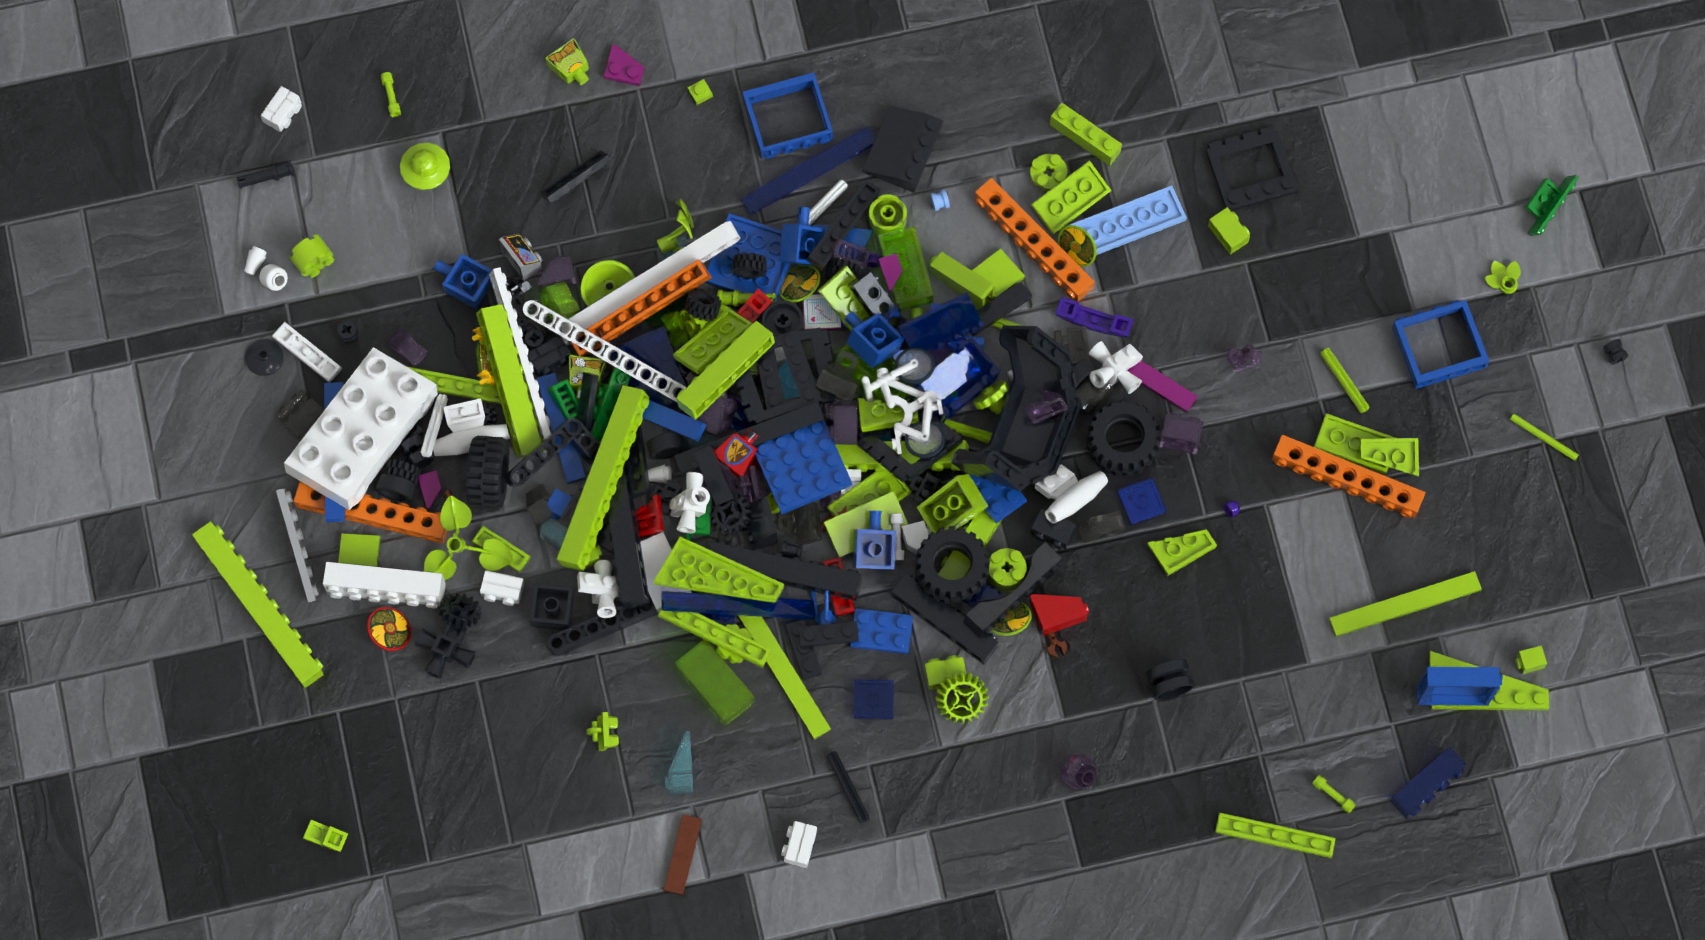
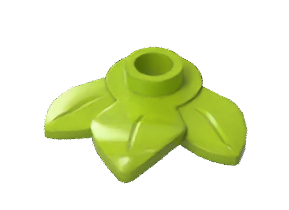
(1502, 275)

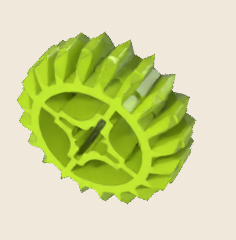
(968, 692)

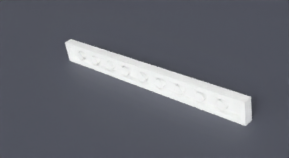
(504, 297)

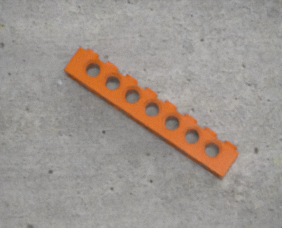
(992, 191)
(646, 304)
(1358, 473)
(435, 532)

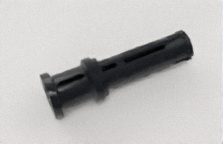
(274, 172)

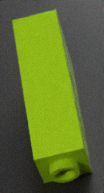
(962, 279)

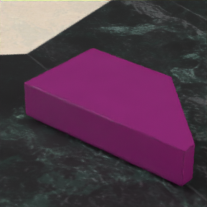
(891, 270)
(430, 487)

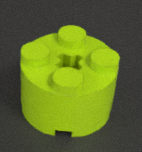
(884, 206)
(311, 256)
(1014, 562)

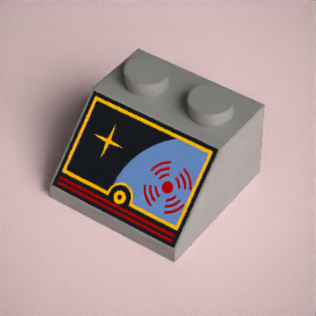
(520, 255)

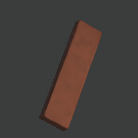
(682, 855)

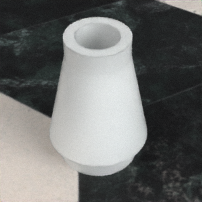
(254, 260)
(660, 474)

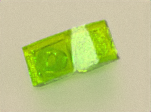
(677, 328)

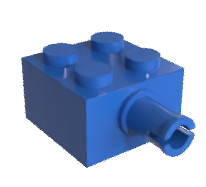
(799, 239)
(466, 280)
(873, 339)
(874, 546)

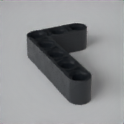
(552, 449)

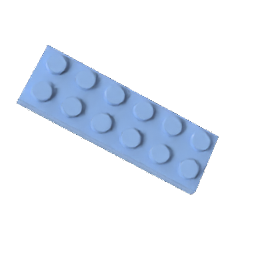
(1134, 219)

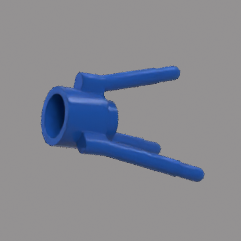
(825, 615)

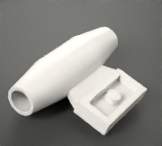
(466, 422)
(1069, 492)

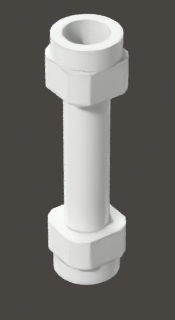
(896, 520)

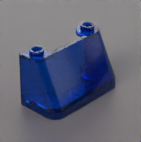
(960, 377)

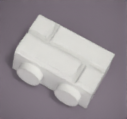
(281, 109)
(502, 588)
(800, 844)

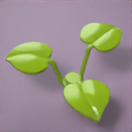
(670, 241)
(458, 515)

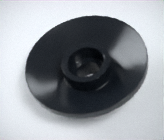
(268, 364)

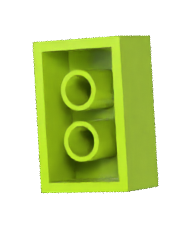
(953, 504)

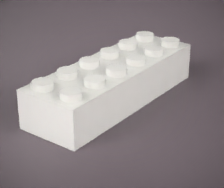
(384, 584)

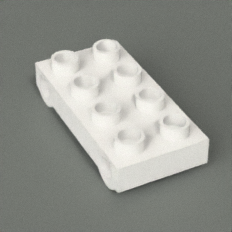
(361, 428)

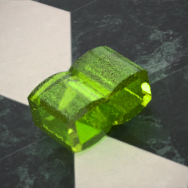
(560, 300)

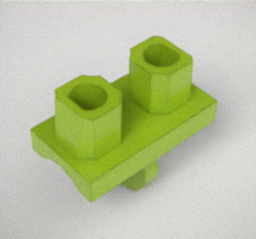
(600, 731)

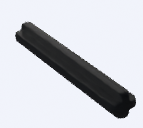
(848, 787)

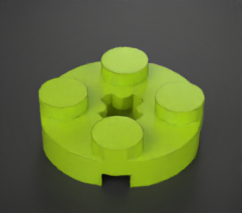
(1051, 162)

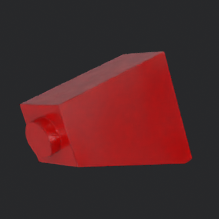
(1057, 612)

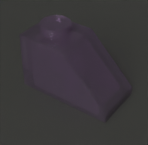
(556, 272)

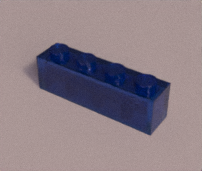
(1428, 782)

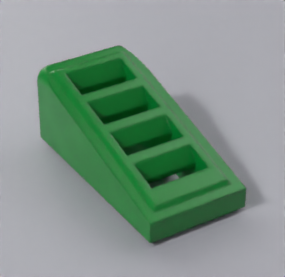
(556, 396)

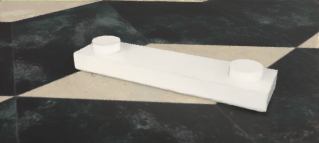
(307, 352)

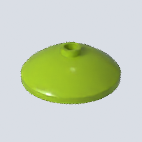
(601, 273)

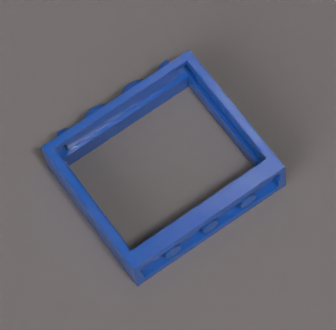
(779, 89)
(1422, 380)
(1458, 686)

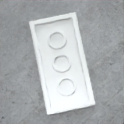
(655, 552)

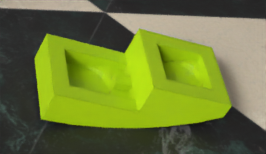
(325, 836)

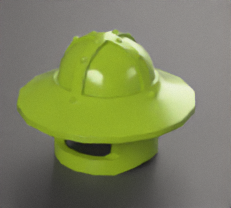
(425, 166)

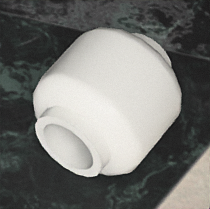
(273, 277)

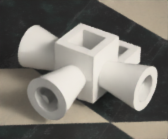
(1115, 367)
(690, 503)
(601, 586)

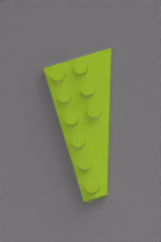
(705, 571)
(1511, 696)

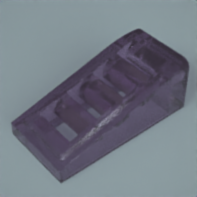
(863, 253)

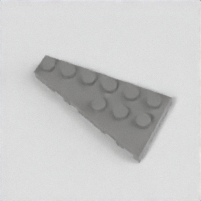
(296, 535)

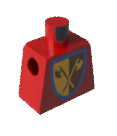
(738, 451)

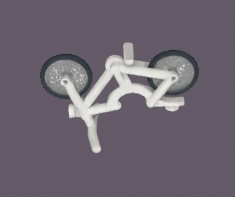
(912, 367)

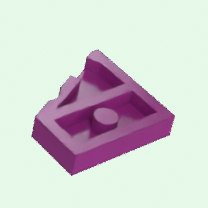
(623, 68)

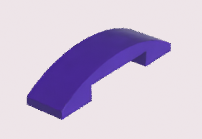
(1093, 319)

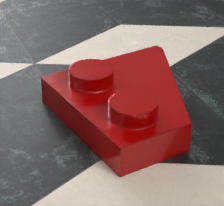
(650, 517)

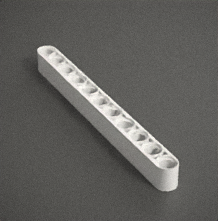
(701, 249)
(606, 350)

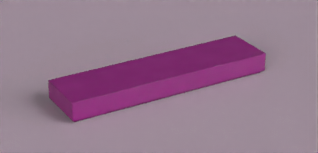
(1163, 386)

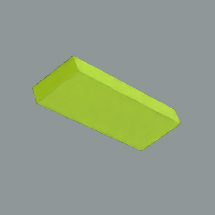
(519, 558)

